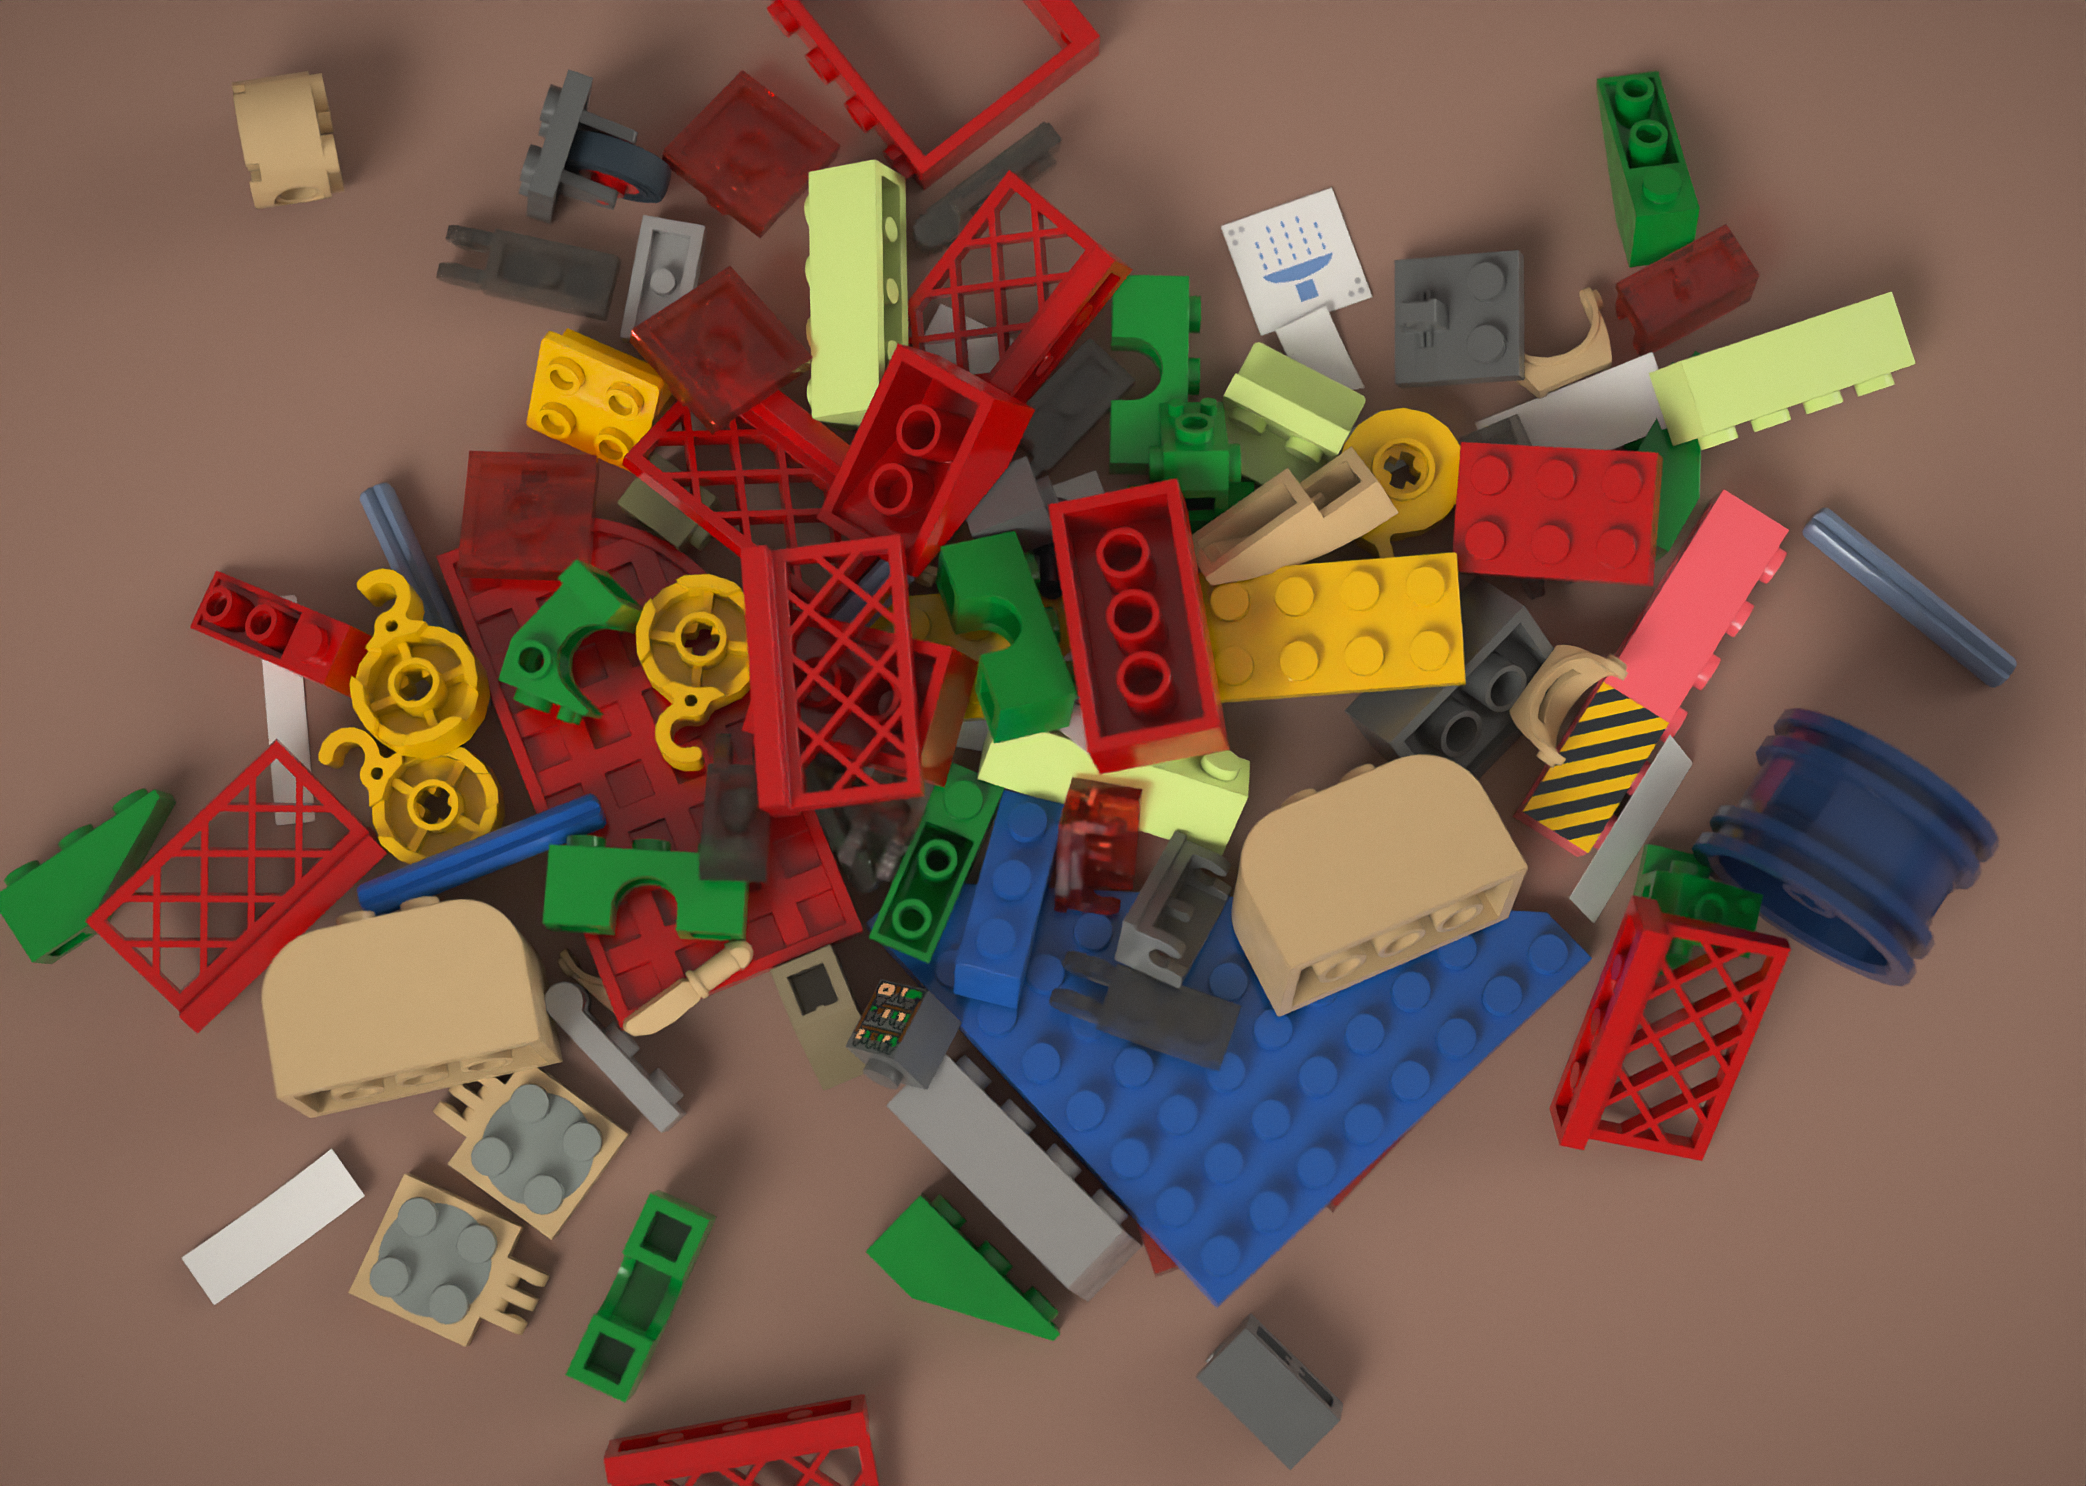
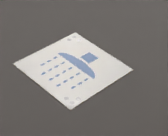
(1296, 260)

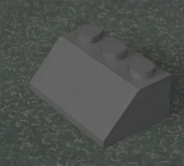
(1469, 720)

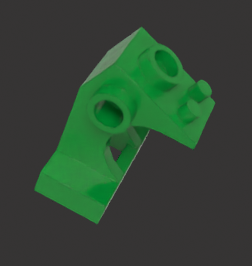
(1199, 456)
(581, 606)
(1686, 891)

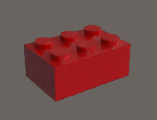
(1557, 513)

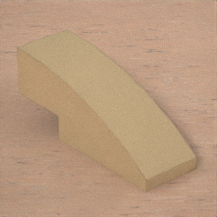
(1292, 521)

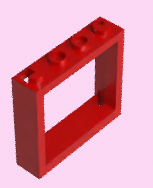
(1059, 17)

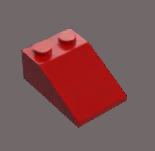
(923, 455)
(942, 688)

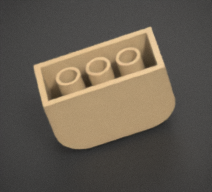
(1370, 877)
(404, 1006)

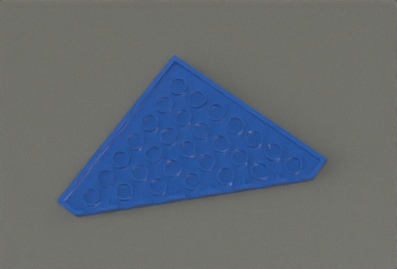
(1303, 1100)

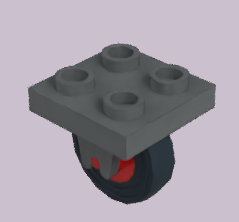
(586, 156)

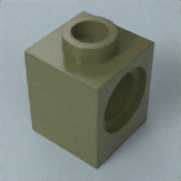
(663, 518)

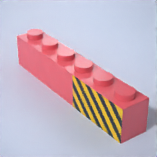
(1664, 657)

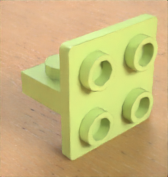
(1286, 416)

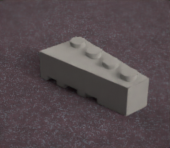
(1016, 1178)

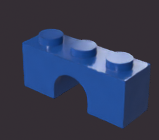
(1008, 900)

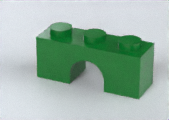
(1155, 320)
(996, 590)
(591, 880)
(642, 1296)

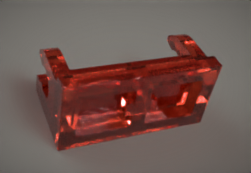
(1686, 290)
(1096, 845)

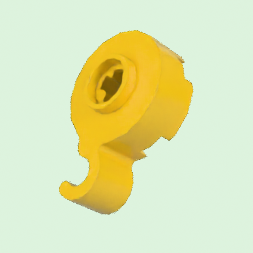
(1432, 459)
(402, 655)
(690, 681)
(402, 784)

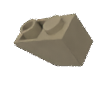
(821, 1013)

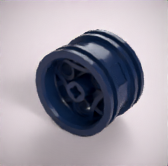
(1847, 844)

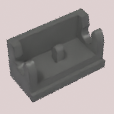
(1174, 912)
(1270, 1391)

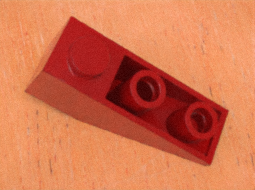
(281, 632)

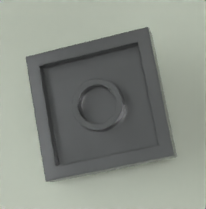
(1459, 319)

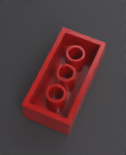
(1137, 627)

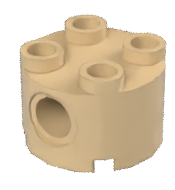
(282, 139)

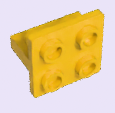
(594, 396)

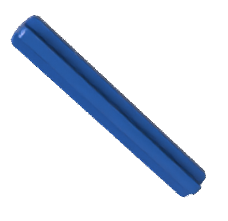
(482, 855)

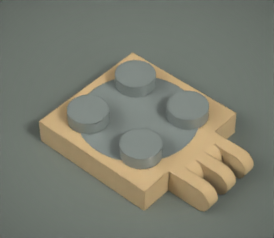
(532, 1145)
(446, 1264)

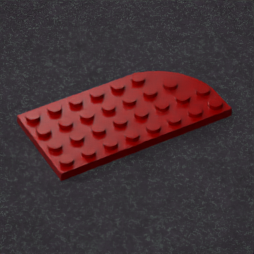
(641, 794)

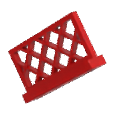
(1060, 315)
(793, 438)
(775, 682)
(273, 929)
(1619, 1007)
(747, 1441)

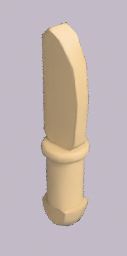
(686, 992)

